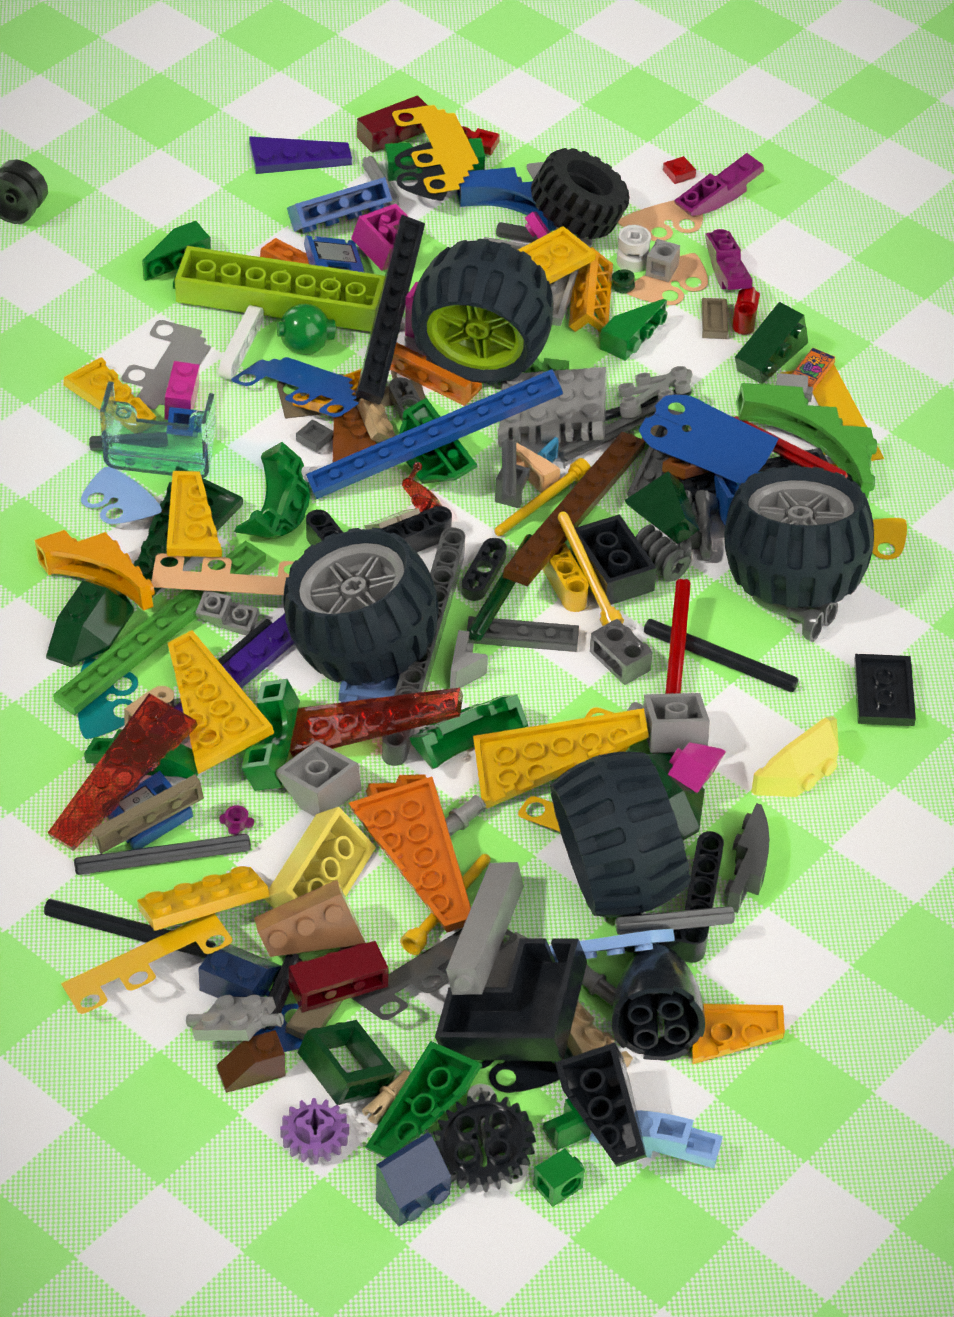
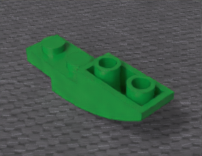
(174, 764)

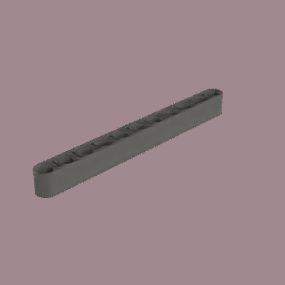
(445, 575)

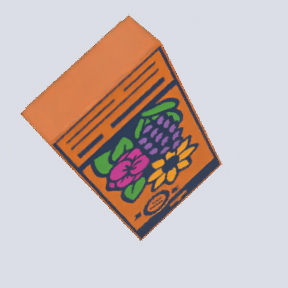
(815, 366)

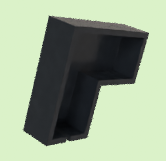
(527, 1017)

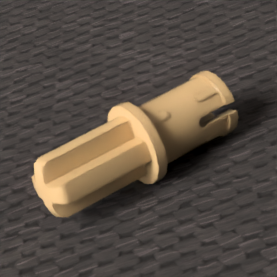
(382, 1102)

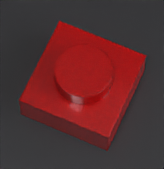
(679, 170)

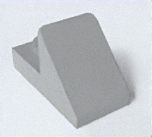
(466, 664)

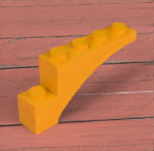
(96, 560)

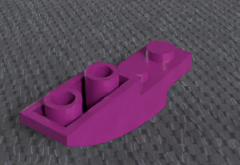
(718, 190)
(726, 260)

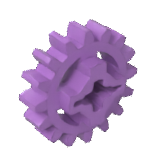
(299, 1132)

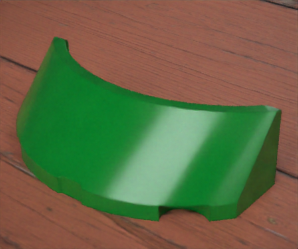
(285, 496)
(453, 736)

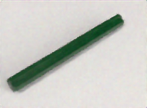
(492, 604)

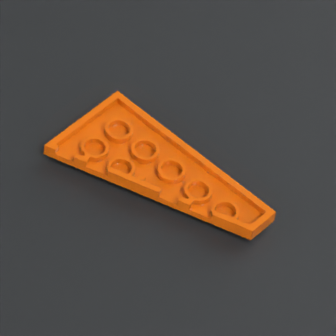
(416, 839)

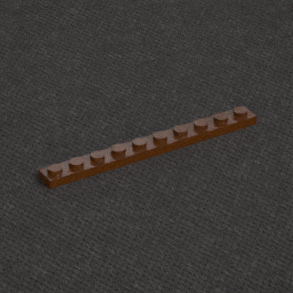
(577, 504)

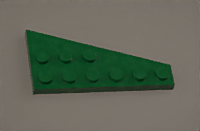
(222, 505)

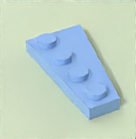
(616, 944)

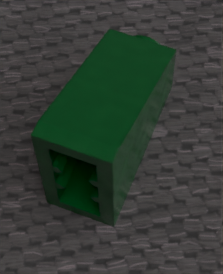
(666, 507)

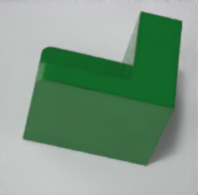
(566, 1128)

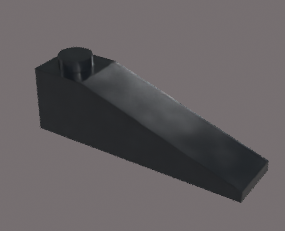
(604, 1098)

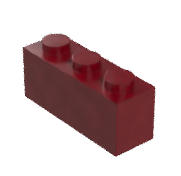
(380, 127)
(338, 976)

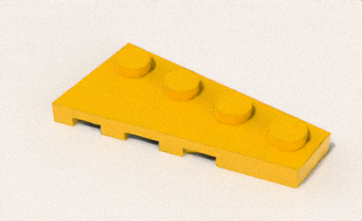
(91, 383)

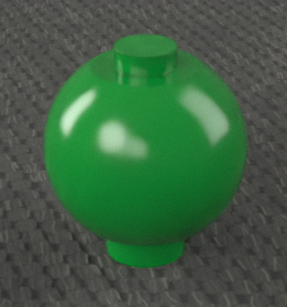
(305, 329)

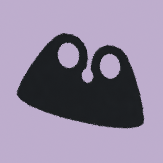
(429, 171)
(528, 1074)

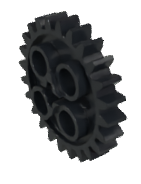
(513, 1139)

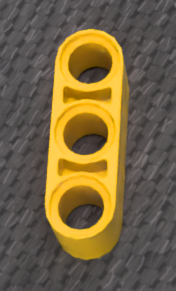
(567, 580)

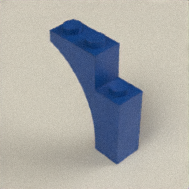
(499, 189)

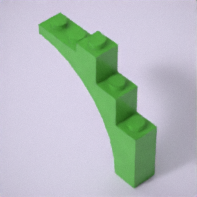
(820, 425)

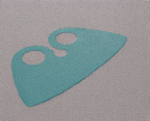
(98, 716)

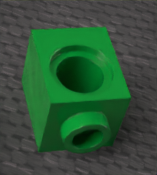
(559, 1177)

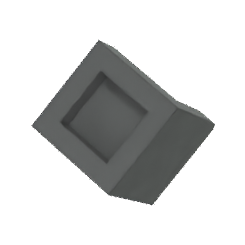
(522, 476)

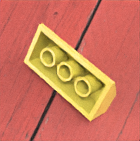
(326, 852)

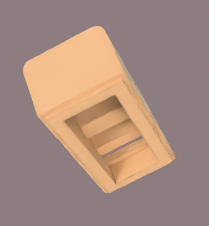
(542, 472)

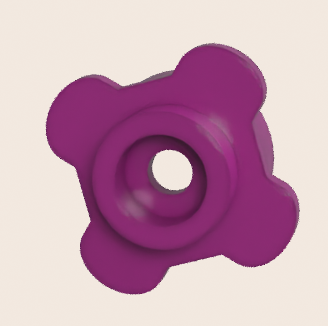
(236, 819)

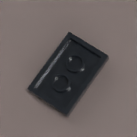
(884, 689)

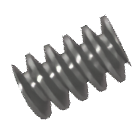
(665, 555)

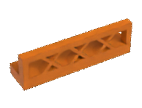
(417, 368)

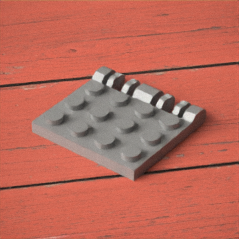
(578, 408)

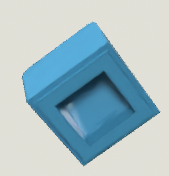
(550, 450)

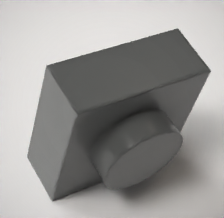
(314, 435)

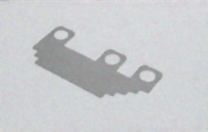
(184, 347)

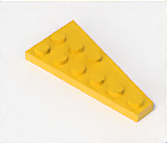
(534, 755)

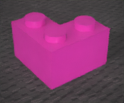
(376, 233)

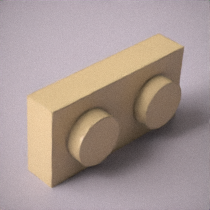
(375, 420)

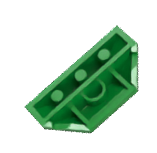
(442, 463)

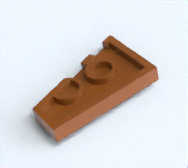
(349, 434)

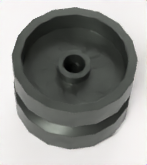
(21, 191)

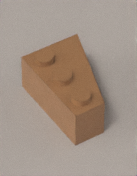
(310, 923)

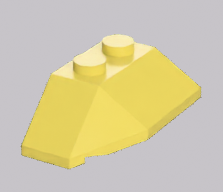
(800, 762)

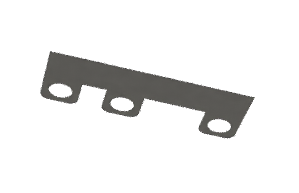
(415, 973)

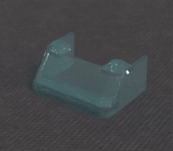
(153, 444)

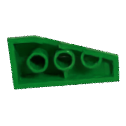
(428, 1092)

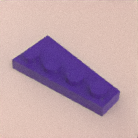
(286, 154)

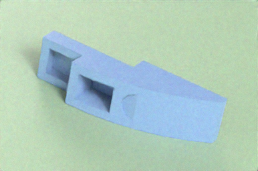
(677, 1138)

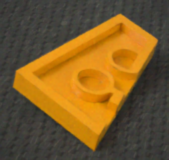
(737, 1028)

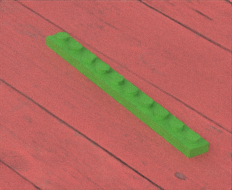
(147, 637)

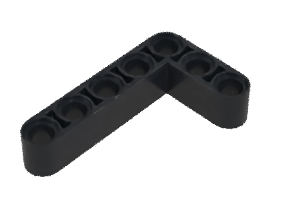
(418, 531)
(692, 942)

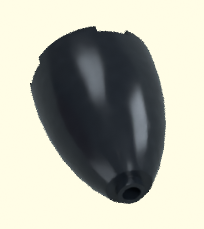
(653, 984)

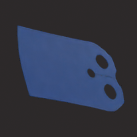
(714, 442)

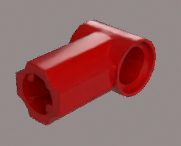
(745, 311)

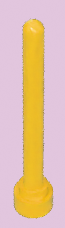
(575, 473)
(608, 612)
(416, 939)

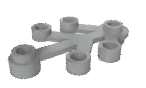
(650, 386)

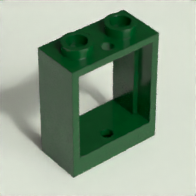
(339, 1084)

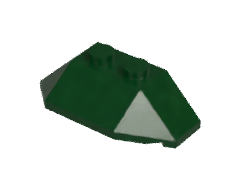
(88, 623)
(683, 800)

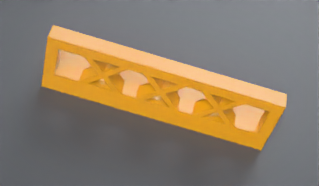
(584, 294)

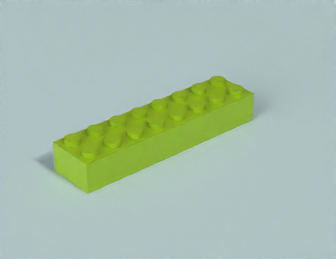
(242, 280)

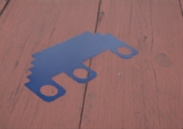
(308, 379)

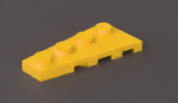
(190, 518)

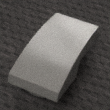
(222, 612)

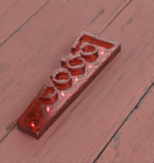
(372, 718)
(135, 751)

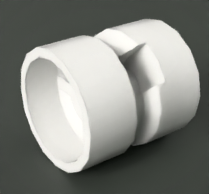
(633, 248)

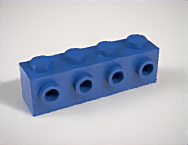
(338, 204)

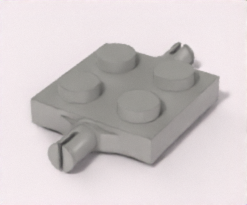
(234, 1018)

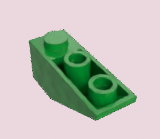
(170, 251)
(630, 329)

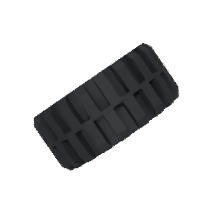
(580, 193)

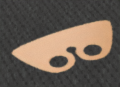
(656, 216)
(652, 289)

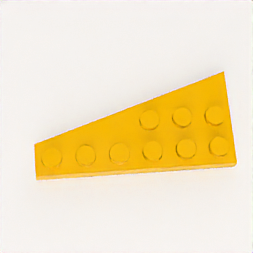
(223, 711)

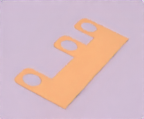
(217, 580)

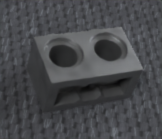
(621, 651)

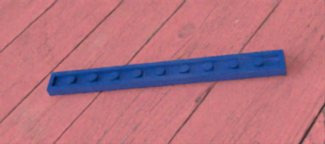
(434, 434)

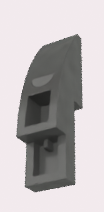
(750, 858)

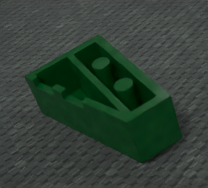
(773, 343)

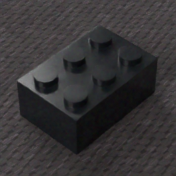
(617, 559)

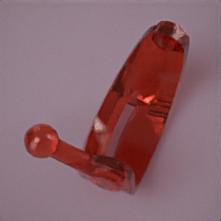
(420, 495)

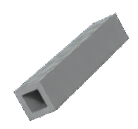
(485, 928)

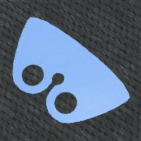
(131, 496)

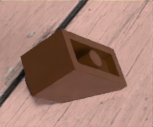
(253, 1062)

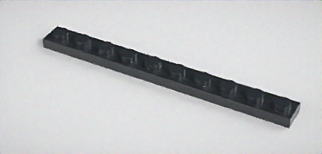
(390, 310)

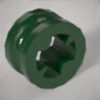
(623, 281)

